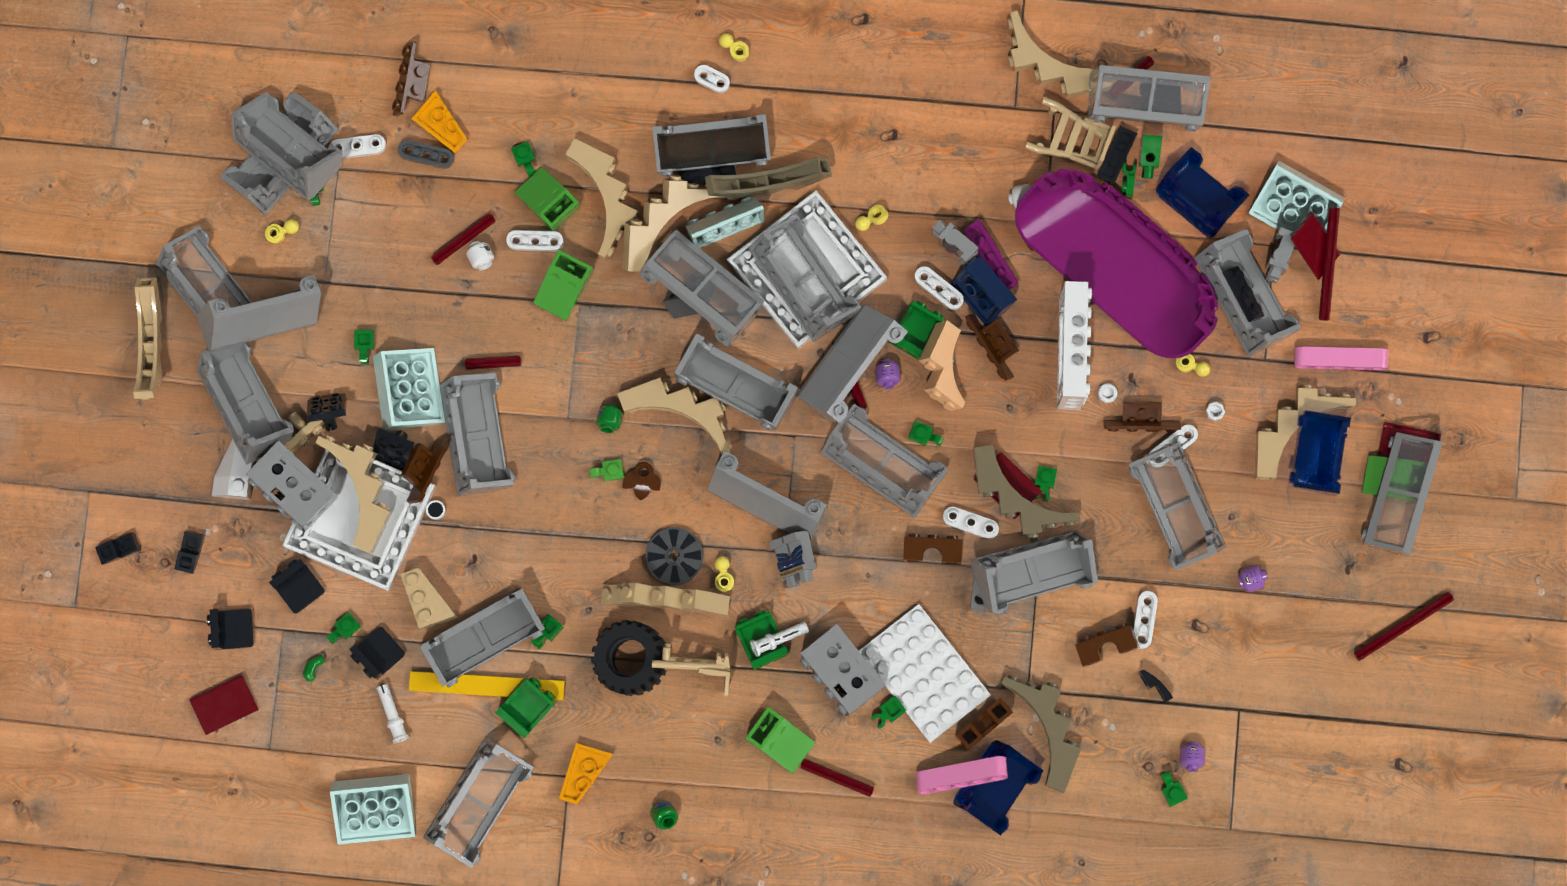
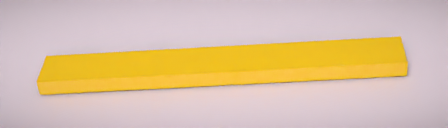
(479, 685)

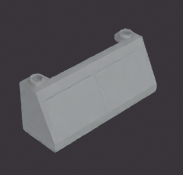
(284, 146)
(255, 180)
(260, 319)
(1253, 335)
(847, 362)
(735, 383)
(242, 401)
(475, 434)
(762, 501)
(1035, 569)
(482, 637)

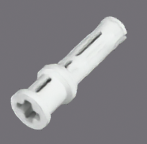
(769, 642)
(395, 723)

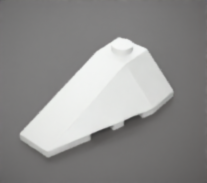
(231, 476)

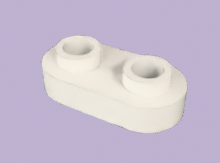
(712, 79)

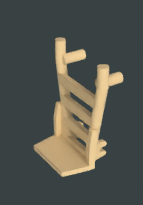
(1096, 129)
(716, 667)

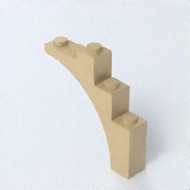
(1048, 70)
(598, 167)
(657, 212)
(149, 338)
(682, 402)
(1271, 444)
(368, 487)
(665, 597)

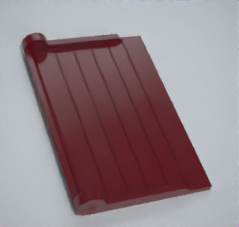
(1311, 243)
(1390, 429)
(1016, 479)
(223, 704)

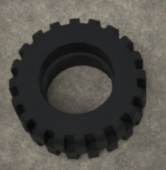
(606, 651)

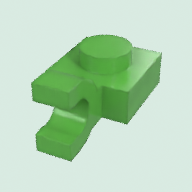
(611, 471)

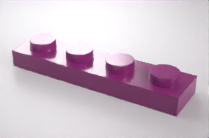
(990, 253)

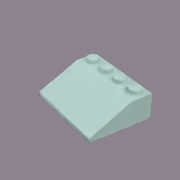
(1290, 197)
(726, 222)
(408, 388)
(373, 809)

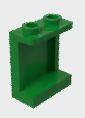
(919, 324)
(756, 629)
(526, 706)

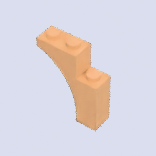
(939, 359)

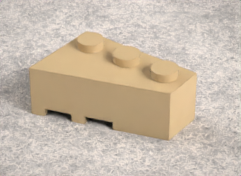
(425, 601)

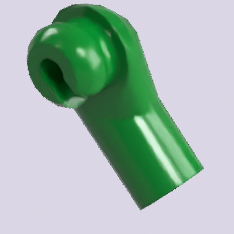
(310, 667)

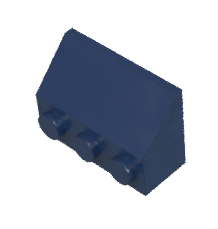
(983, 291)

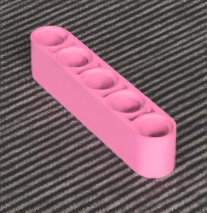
(1341, 358)
(961, 775)

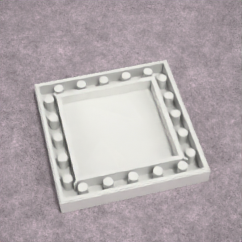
(834, 246)
(334, 532)

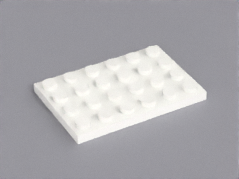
(925, 673)

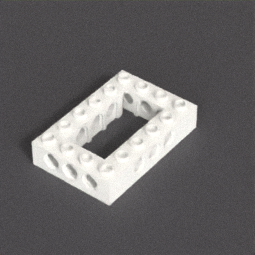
(1073, 346)

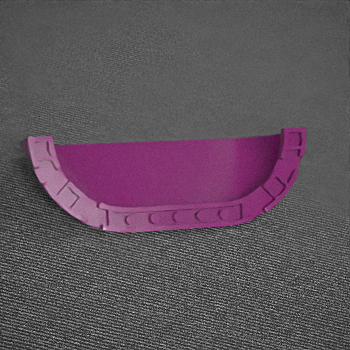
(1124, 256)

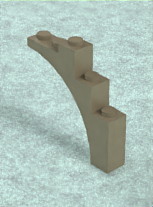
(769, 182)
(1032, 517)
(1043, 702)

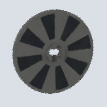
(687, 563)

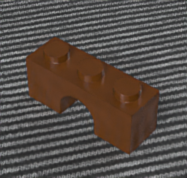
(949, 548)
(1090, 649)
(983, 724)

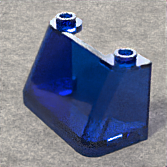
(1199, 195)
(1319, 452)
(992, 800)

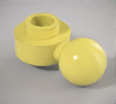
(727, 41)
(876, 215)
(290, 226)
(1202, 368)
(722, 564)

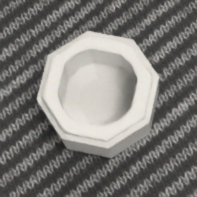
(1215, 411)

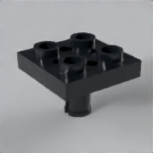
(327, 409)
(392, 448)

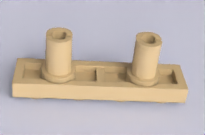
(305, 431)

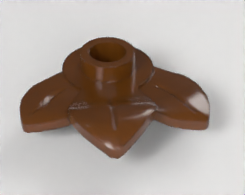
(642, 483)

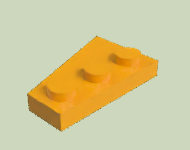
(440, 124)
(582, 772)

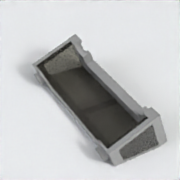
(711, 144)

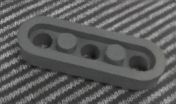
(419, 149)

